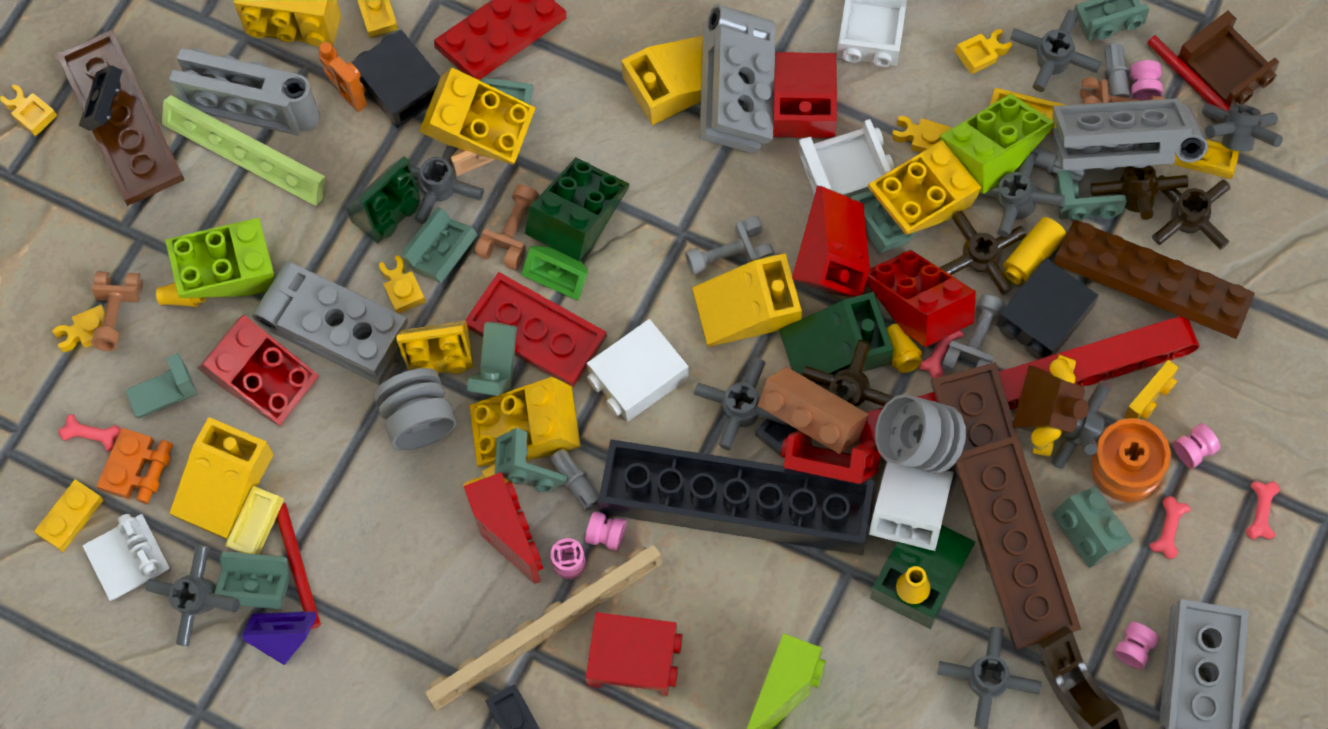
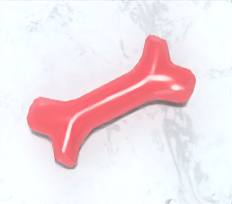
(934, 362)
(75, 429)
(1260, 526)
(1166, 542)

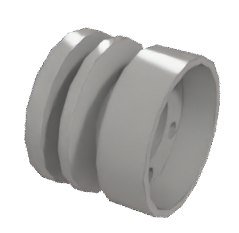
(415, 409)
(920, 433)

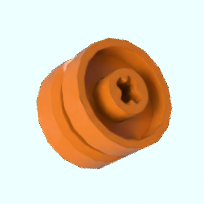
(1130, 460)

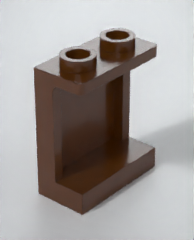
(1227, 61)

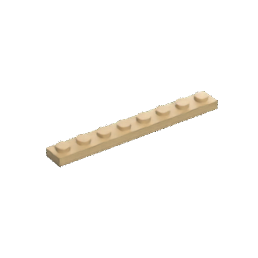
(531, 633)

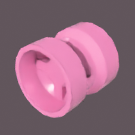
(1146, 79)
(1197, 445)
(604, 530)
(568, 565)
(1136, 645)

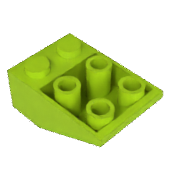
(997, 139)
(221, 261)

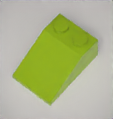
(788, 682)

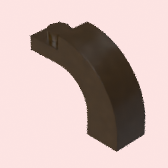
(1074, 684)

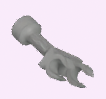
(748, 228)
(989, 308)

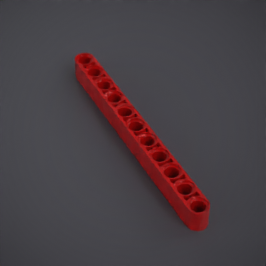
(1097, 360)

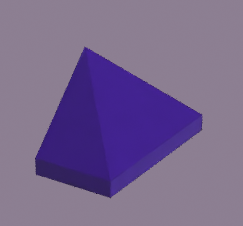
(278, 633)

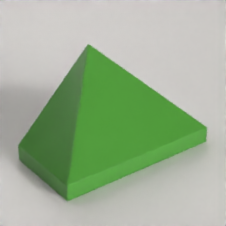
(555, 270)

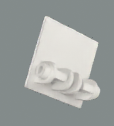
(126, 556)

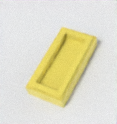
(254, 521)

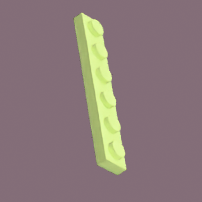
(243, 150)

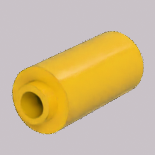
(1034, 248)

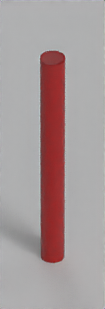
(1186, 73)
(296, 563)

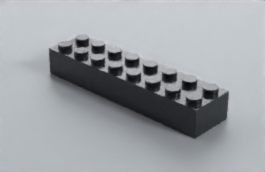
(734, 497)

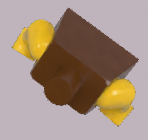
(1050, 404)

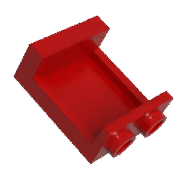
(853, 467)
(633, 652)

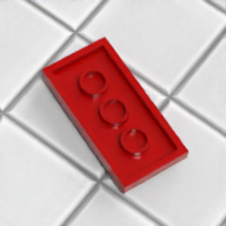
(497, 33)
(546, 332)

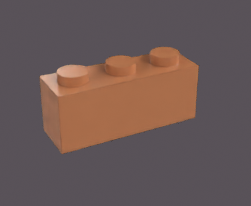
(813, 410)

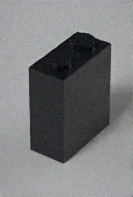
(397, 77)
(1046, 310)

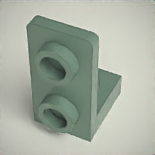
(1080, 208)
(496, 360)
(162, 390)
(511, 461)

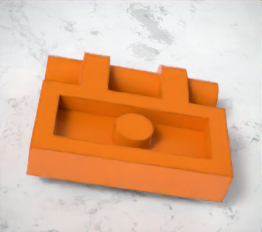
(343, 76)
(126, 464)

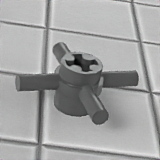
(1059, 42)
(1241, 126)
(438, 190)
(1020, 196)
(740, 391)
(1087, 430)
(183, 591)
(989, 691)

